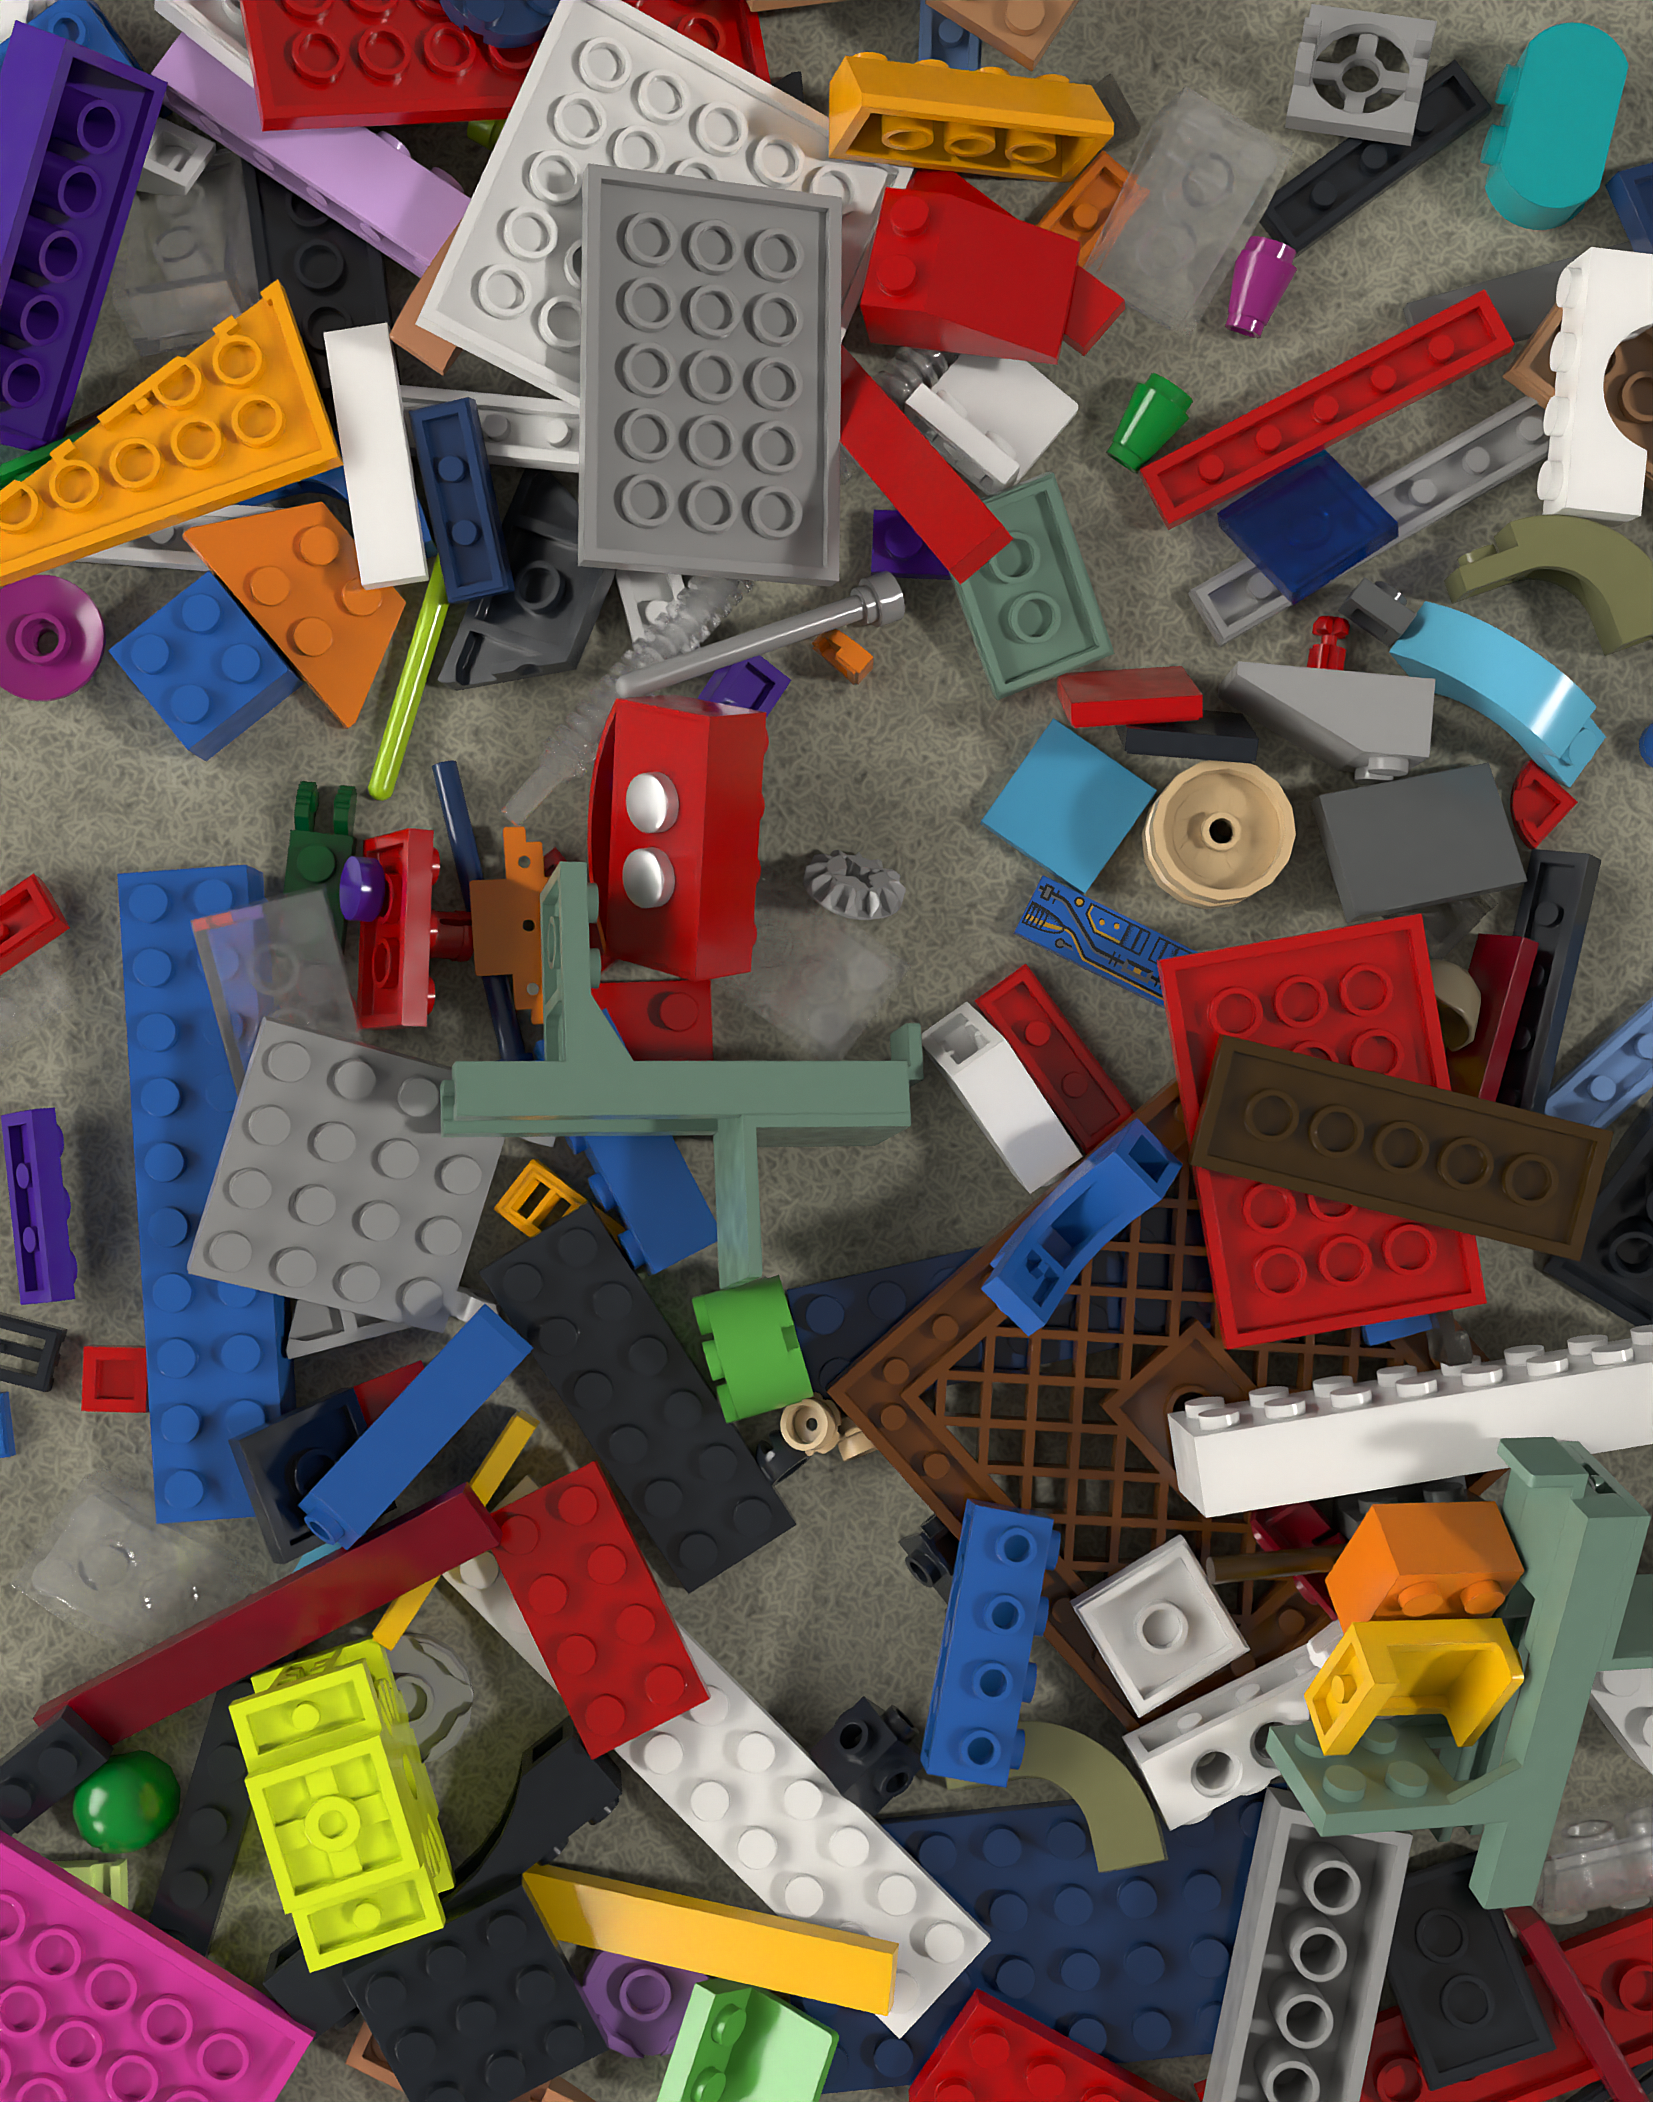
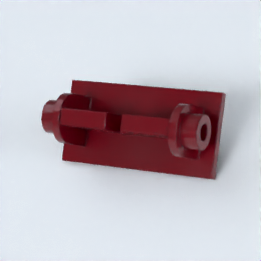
(1297, 1527)

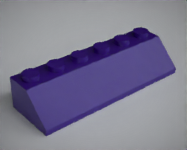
(68, 177)

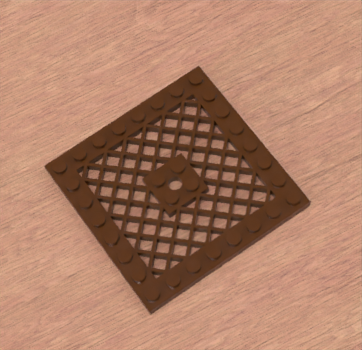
(884, 1402)

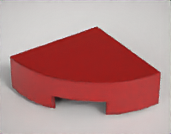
(1537, 804)

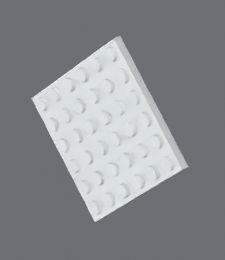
(635, 98)

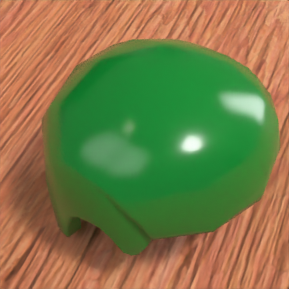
(127, 1803)

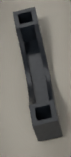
(552, 1798)

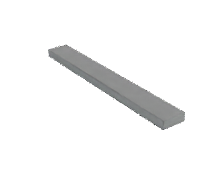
(1412, 496)

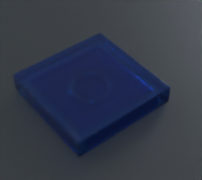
(1307, 525)

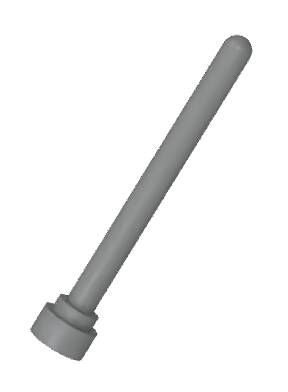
(874, 601)

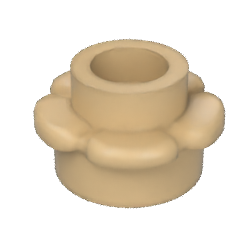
(796, 1428)
(853, 1441)

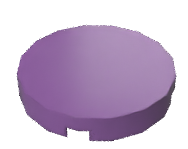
(647, 1983)

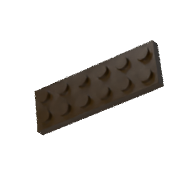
(1400, 1147)

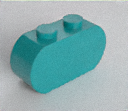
(1554, 125)

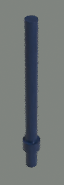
(468, 869)

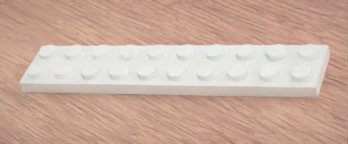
(773, 1814)

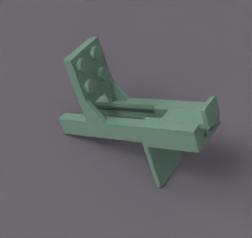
(598, 1090)
(1575, 1615)

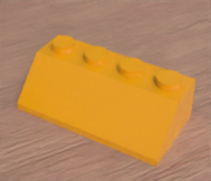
(964, 119)

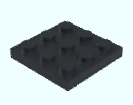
(477, 2003)

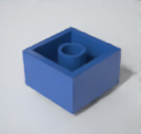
(206, 667)

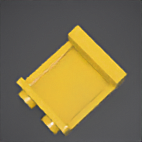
(1414, 1669)

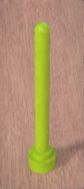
(410, 687)

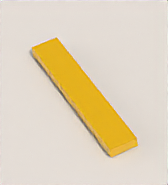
(717, 1939)

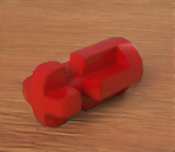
(1327, 654)

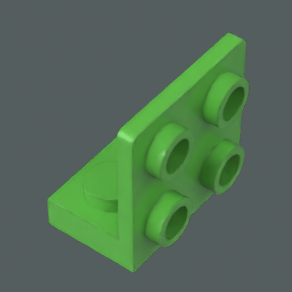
(747, 2048)

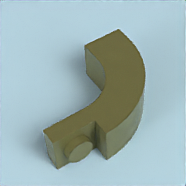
(1577, 554)
(1111, 1797)

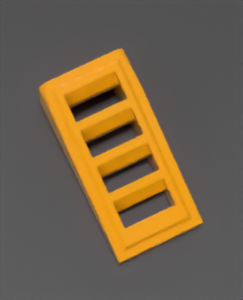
(523, 1187)

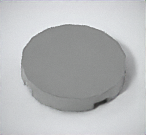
(434, 1691)

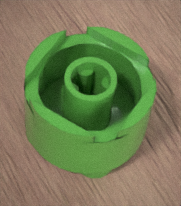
(752, 1348)

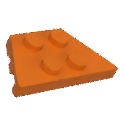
(305, 592)

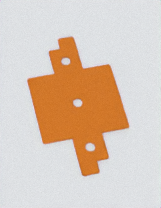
(498, 917)

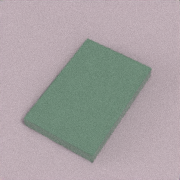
(1034, 598)

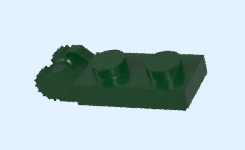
(317, 856)

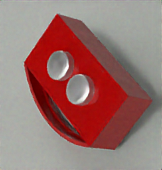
(678, 834)

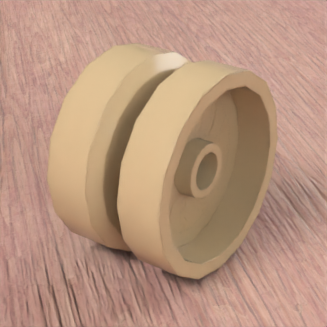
(1247, 810)

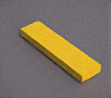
(484, 1484)

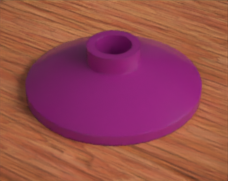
(44, 606)

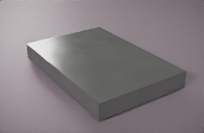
(1417, 842)

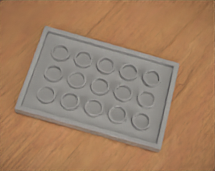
(709, 378)

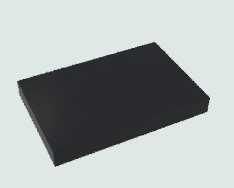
(1460, 1979)

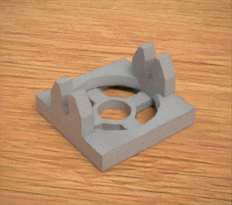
(1390, 124)

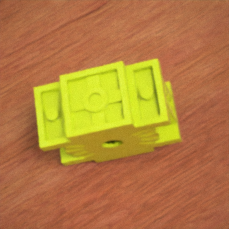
(343, 1802)

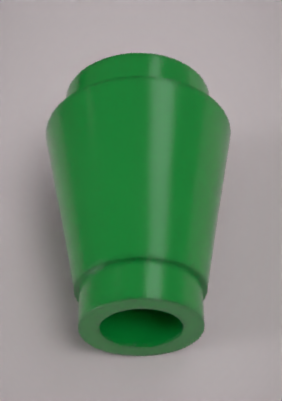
(1149, 421)

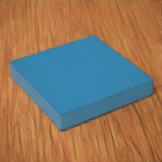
(1068, 807)

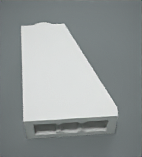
(1000, 1097)

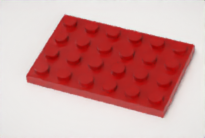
(1291, 1258)

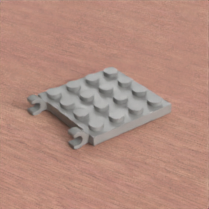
(344, 1183)

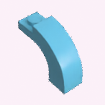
(1505, 684)

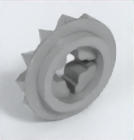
(853, 886)

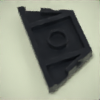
(554, 600)

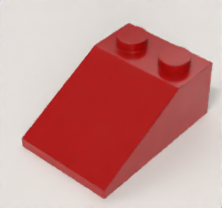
(966, 279)

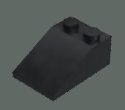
(1619, 1241)

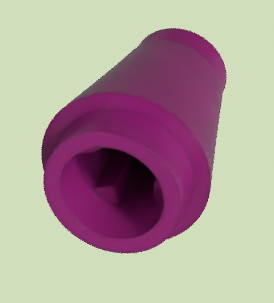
(1258, 284)

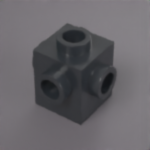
(870, 1755)

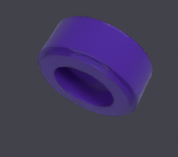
(362, 889)

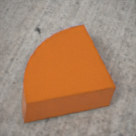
(852, 662)

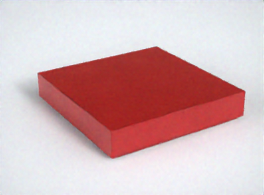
(1129, 696)

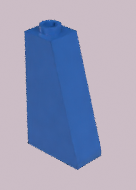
(413, 1429)

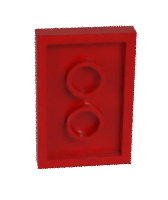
(406, 934)

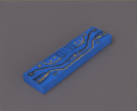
(1097, 939)

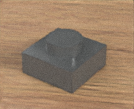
(1378, 610)

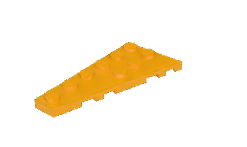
(177, 446)

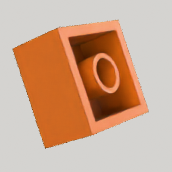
(1425, 1564)

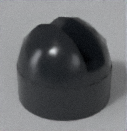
(779, 1461)

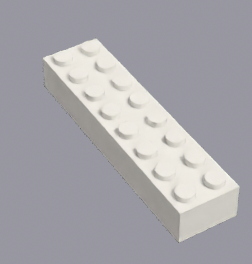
(1410, 1423)

